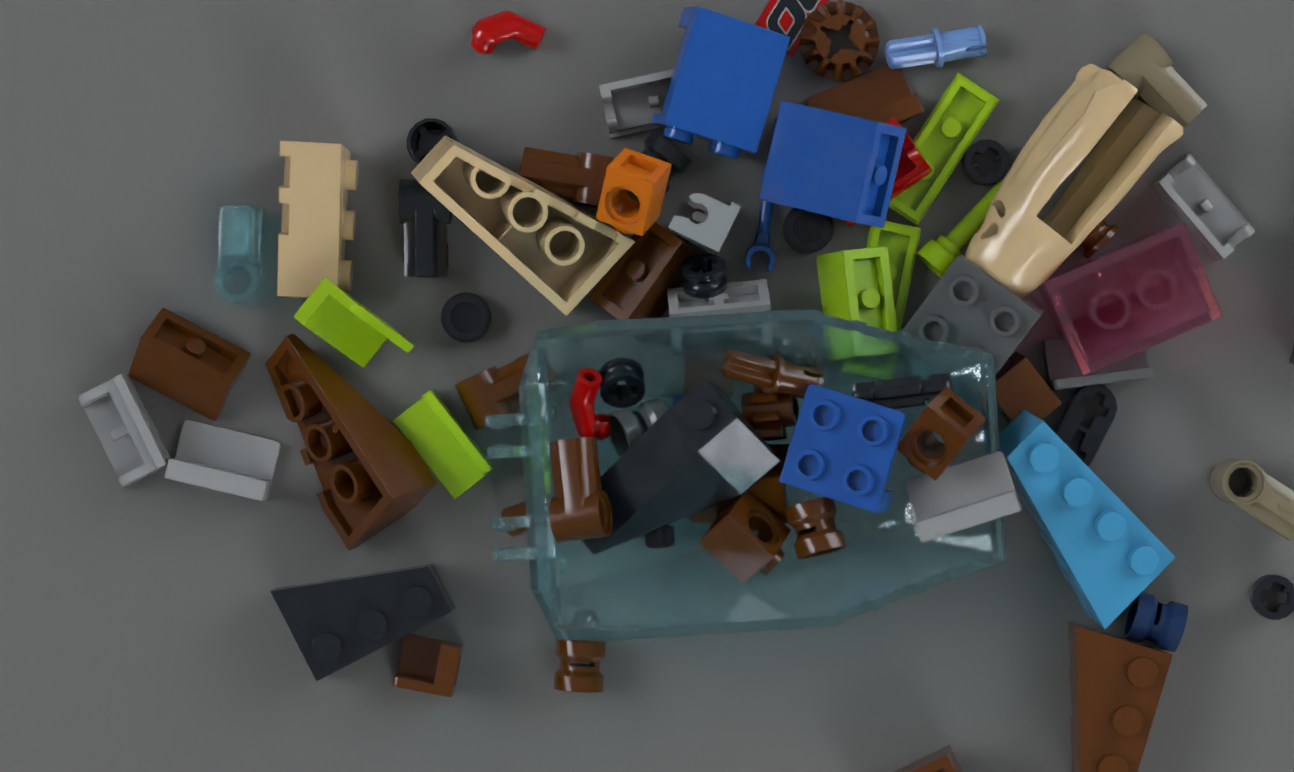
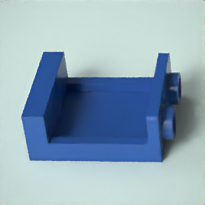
(722, 82)
(832, 164)

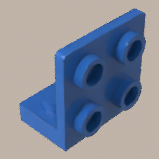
(844, 448)

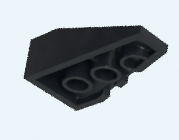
(683, 464)

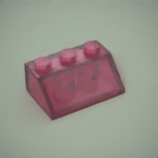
(1130, 298)

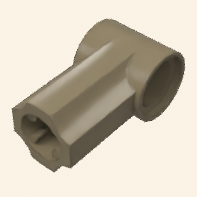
(1158, 84)
(1262, 499)

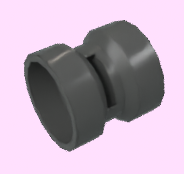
(630, 425)

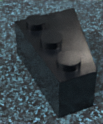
(360, 614)

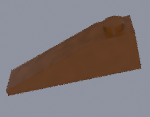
(361, 459)

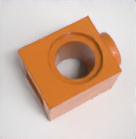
(645, 178)

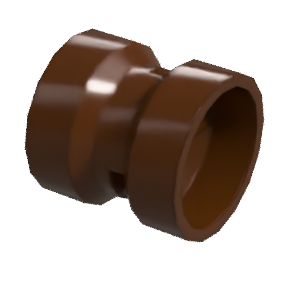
(813, 516)
(579, 676)

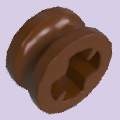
(1098, 238)

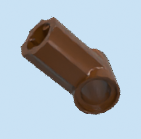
(566, 174)
(492, 391)
(579, 504)

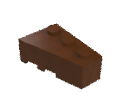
(1112, 699)

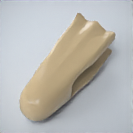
(1017, 244)

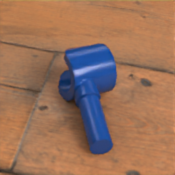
(762, 237)

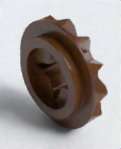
(846, 63)

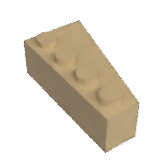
(532, 229)

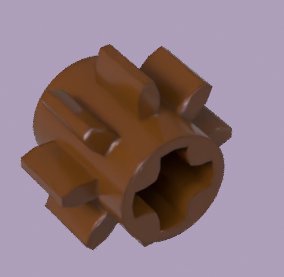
(770, 412)

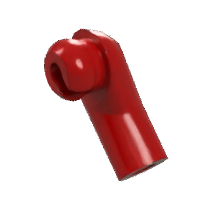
(502, 27)
(582, 406)

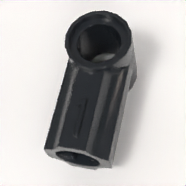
(424, 231)

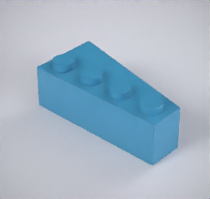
(1087, 527)

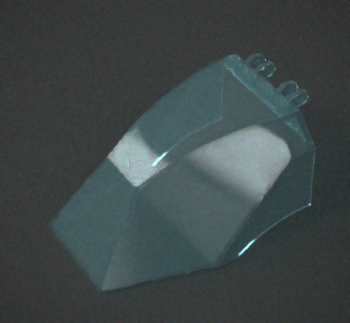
(683, 588)

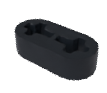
(1097, 426)

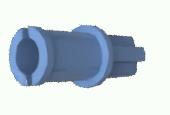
(936, 47)

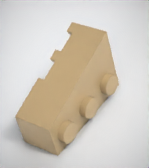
(315, 217)

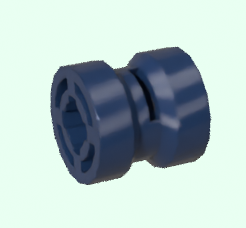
(1156, 622)

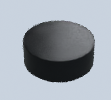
(807, 230)
(466, 317)

